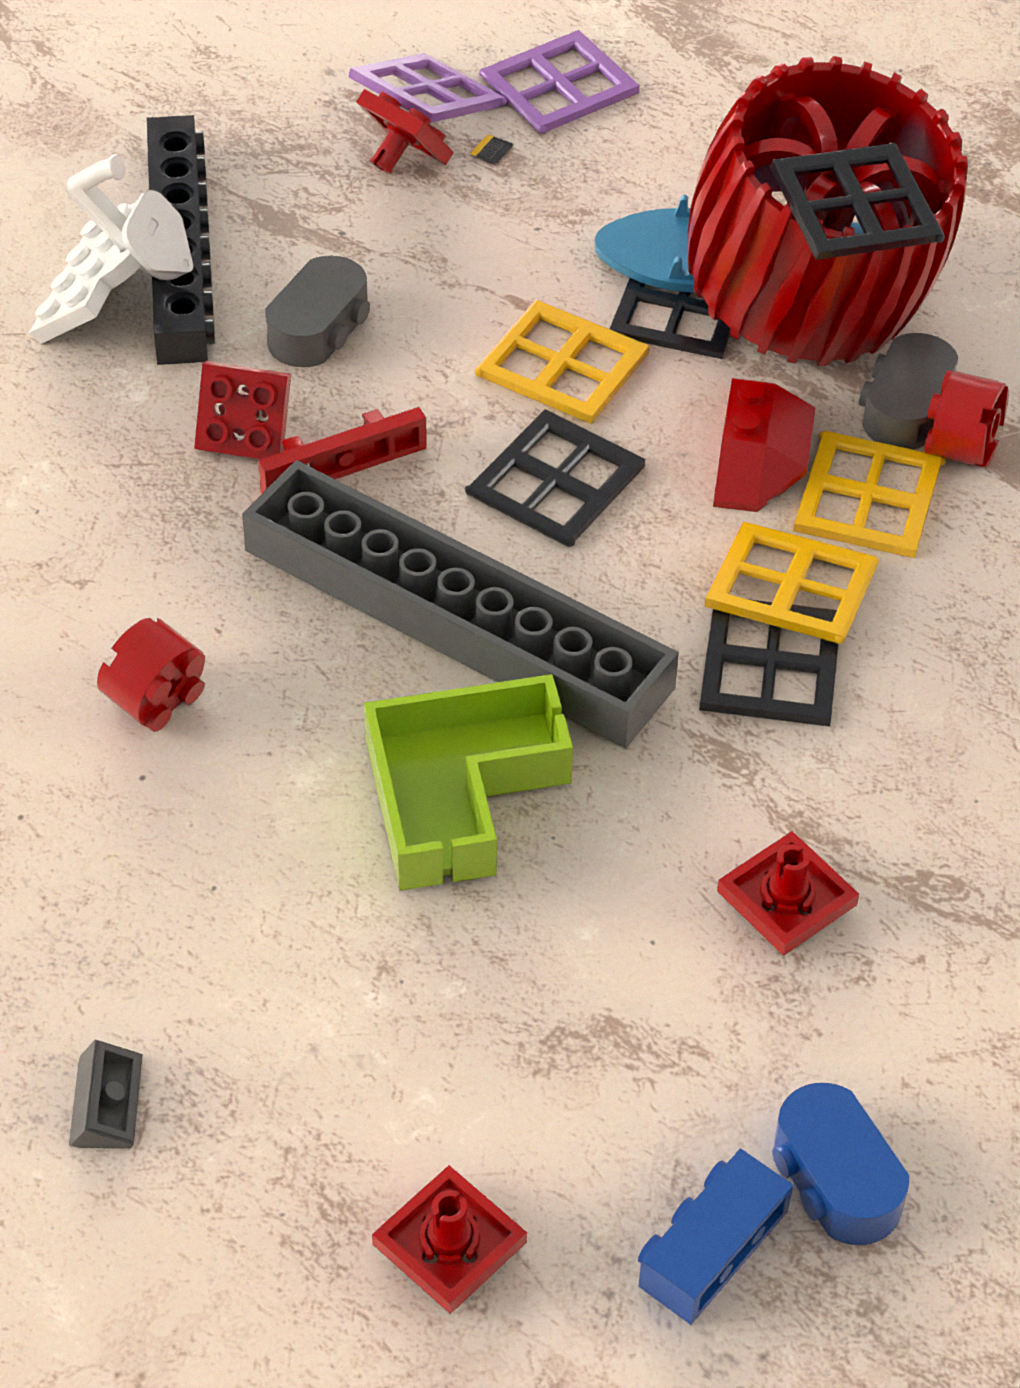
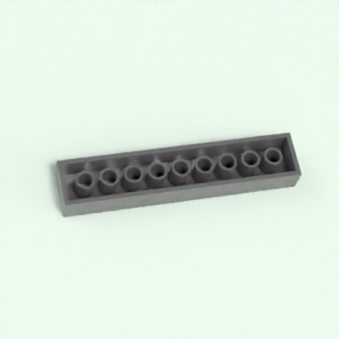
(460, 601)

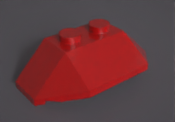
(761, 444)

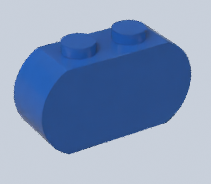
(840, 1164)

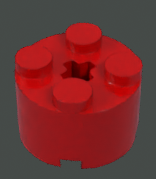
(966, 418)
(152, 672)

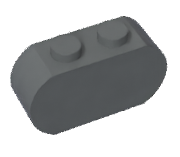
(317, 311)
(903, 389)

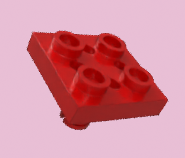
(402, 130)
(263, 395)
(788, 879)
(448, 1222)

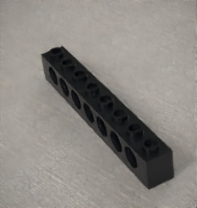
(182, 303)

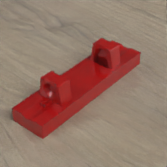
(353, 449)

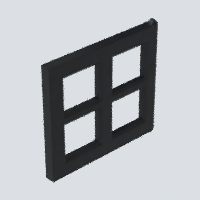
(874, 236)
(679, 302)
(595, 499)
(770, 659)

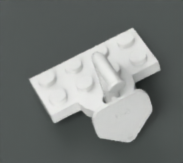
(112, 248)

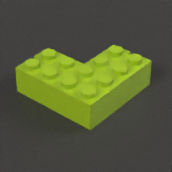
(447, 753)

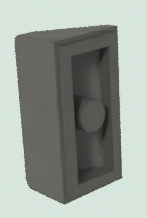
(106, 1097)

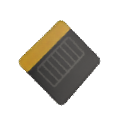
(491, 149)

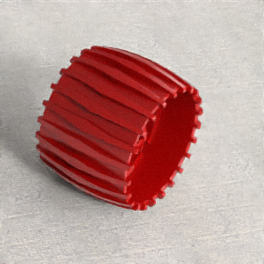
(749, 247)

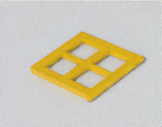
(540, 387)
(868, 492)
(791, 582)

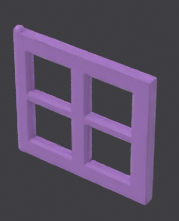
(404, 68)
(580, 103)

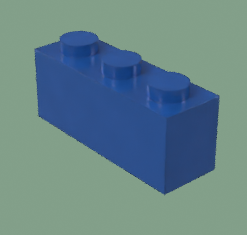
(713, 1235)

